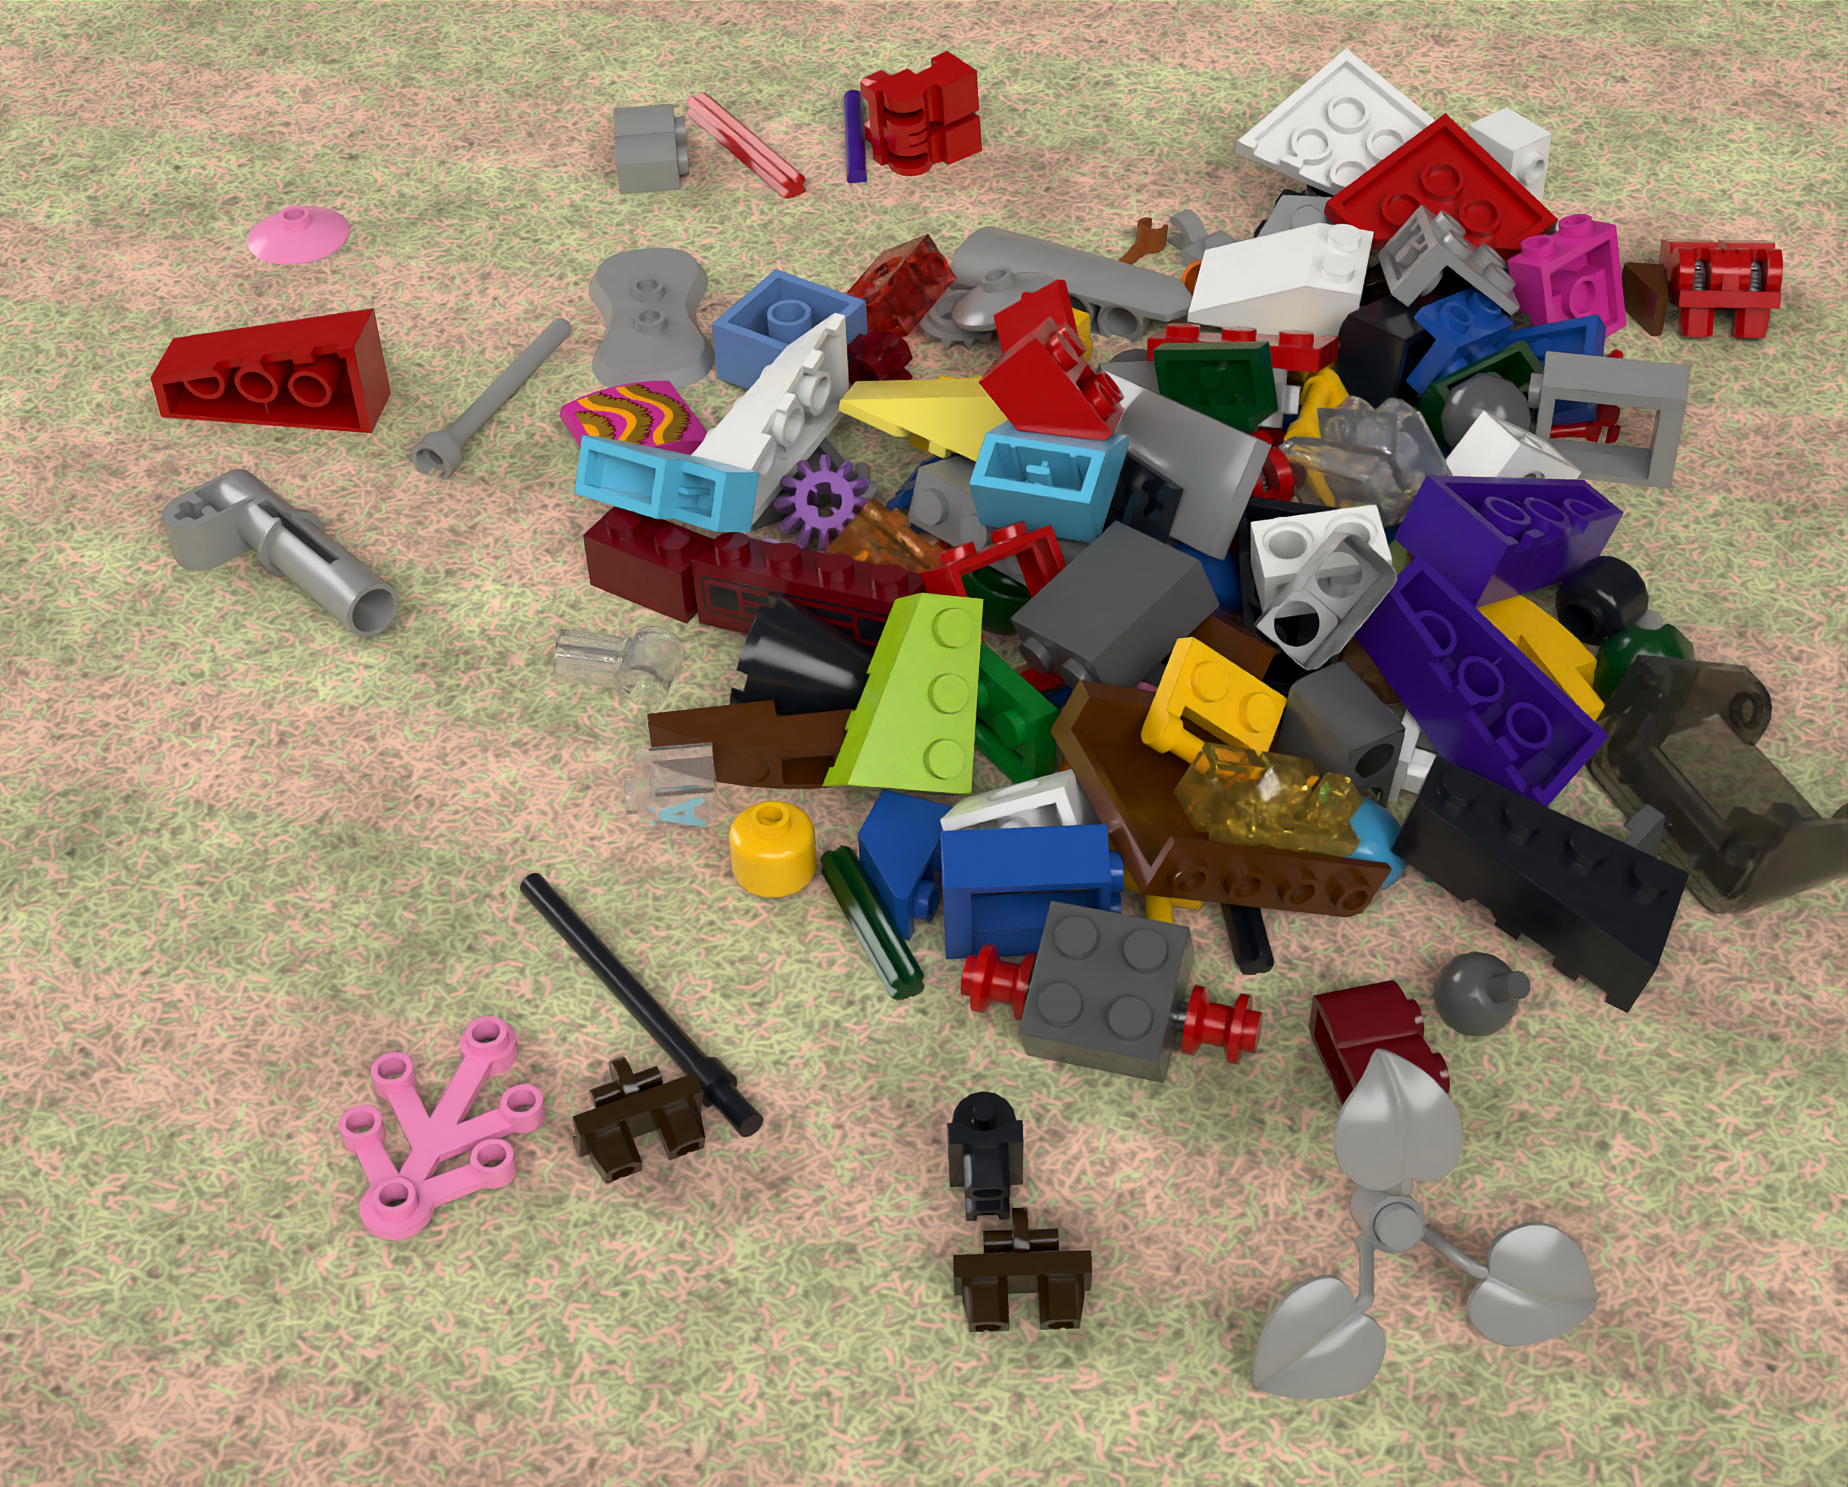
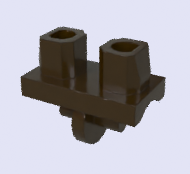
(635, 1107)
(1022, 1266)

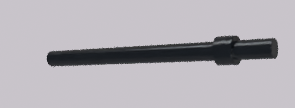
(715, 1078)

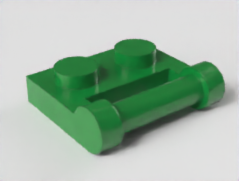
(1018, 721)

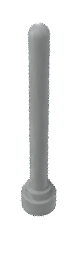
(445, 448)

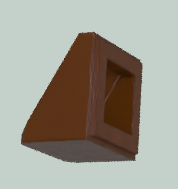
(1646, 295)

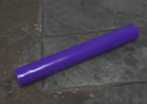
(855, 137)

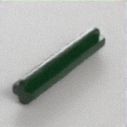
(872, 923)

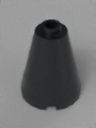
(800, 662)

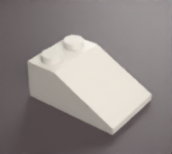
(1284, 280)

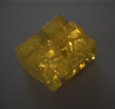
(1269, 801)

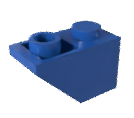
(904, 856)

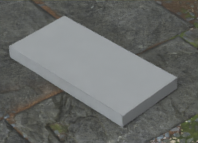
(1200, 455)

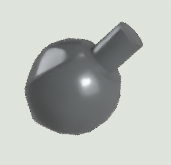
(1478, 993)

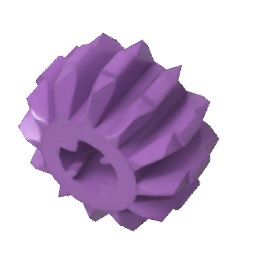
(803, 492)

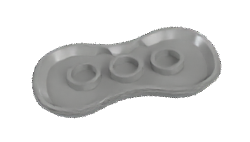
(651, 318)

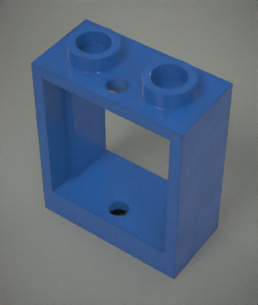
(1019, 863)

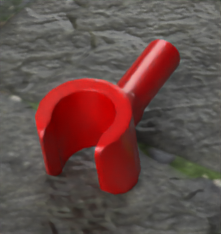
(1606, 416)

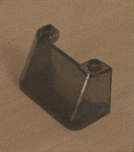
(1732, 820)

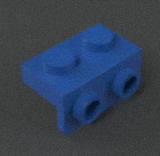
(1465, 331)

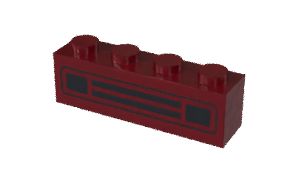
(850, 594)

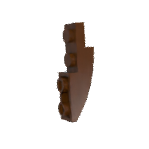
(757, 746)

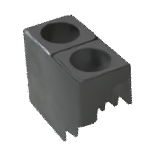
(1339, 714)

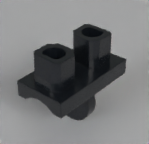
(985, 1153)

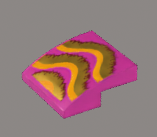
(637, 414)

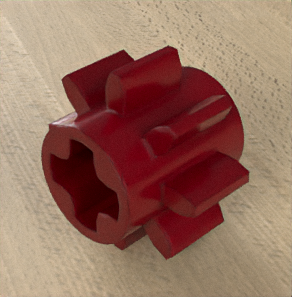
(878, 357)

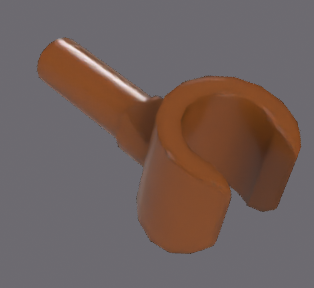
(1147, 241)

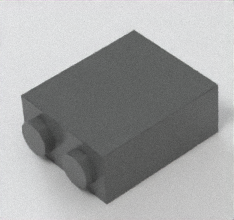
(1114, 610)

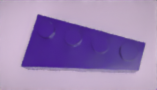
(1476, 689)

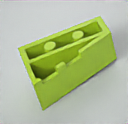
(918, 702)

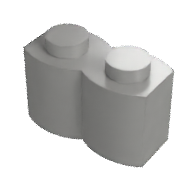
(650, 148)

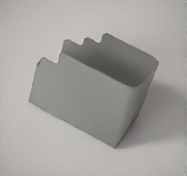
(1376, 582)

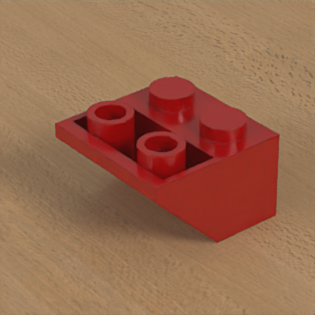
(1051, 388)

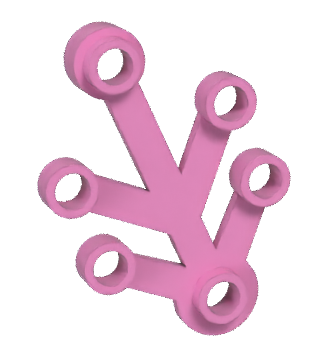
(441, 1134)

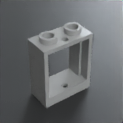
(1619, 384)

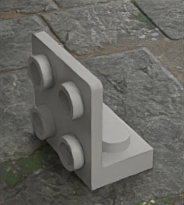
(1426, 244)

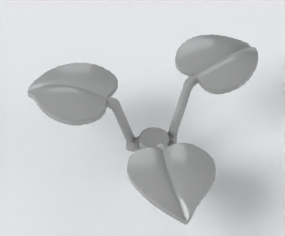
(1386, 1135)

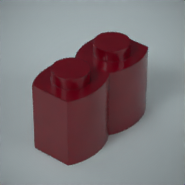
(1369, 1017)

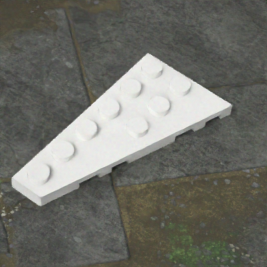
(1335, 126)

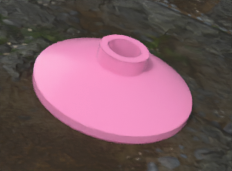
(298, 235)

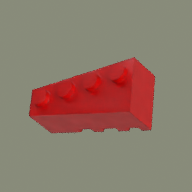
(282, 374)

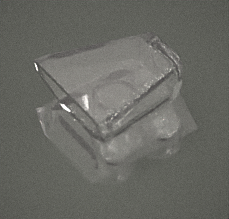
(1365, 458)

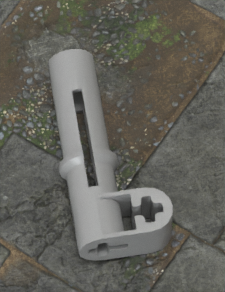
(287, 544)

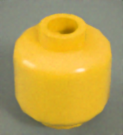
(773, 849)

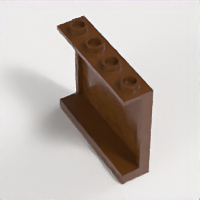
(1163, 852)

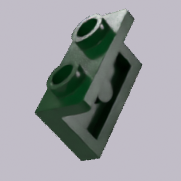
(1220, 380)

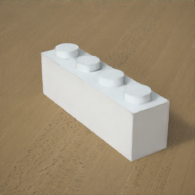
(785, 411)

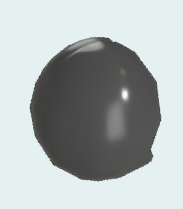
(1482, 394)

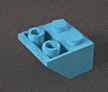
(1047, 481)

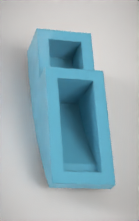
(667, 484)

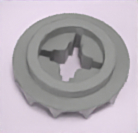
(940, 326)

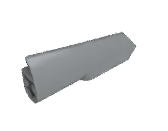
(1114, 293)

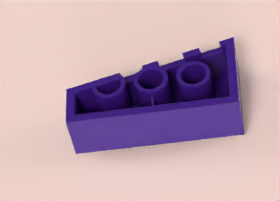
(1506, 533)

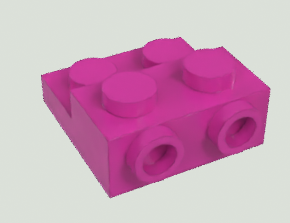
(1571, 274)

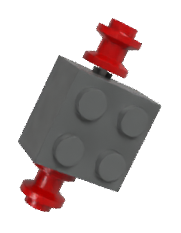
(1110, 994)

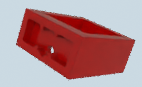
(1037, 557)

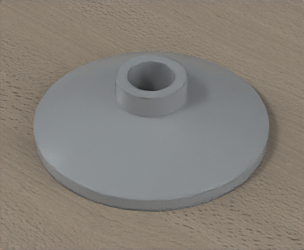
(996, 292)

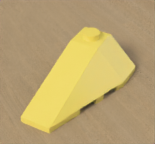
(945, 412)

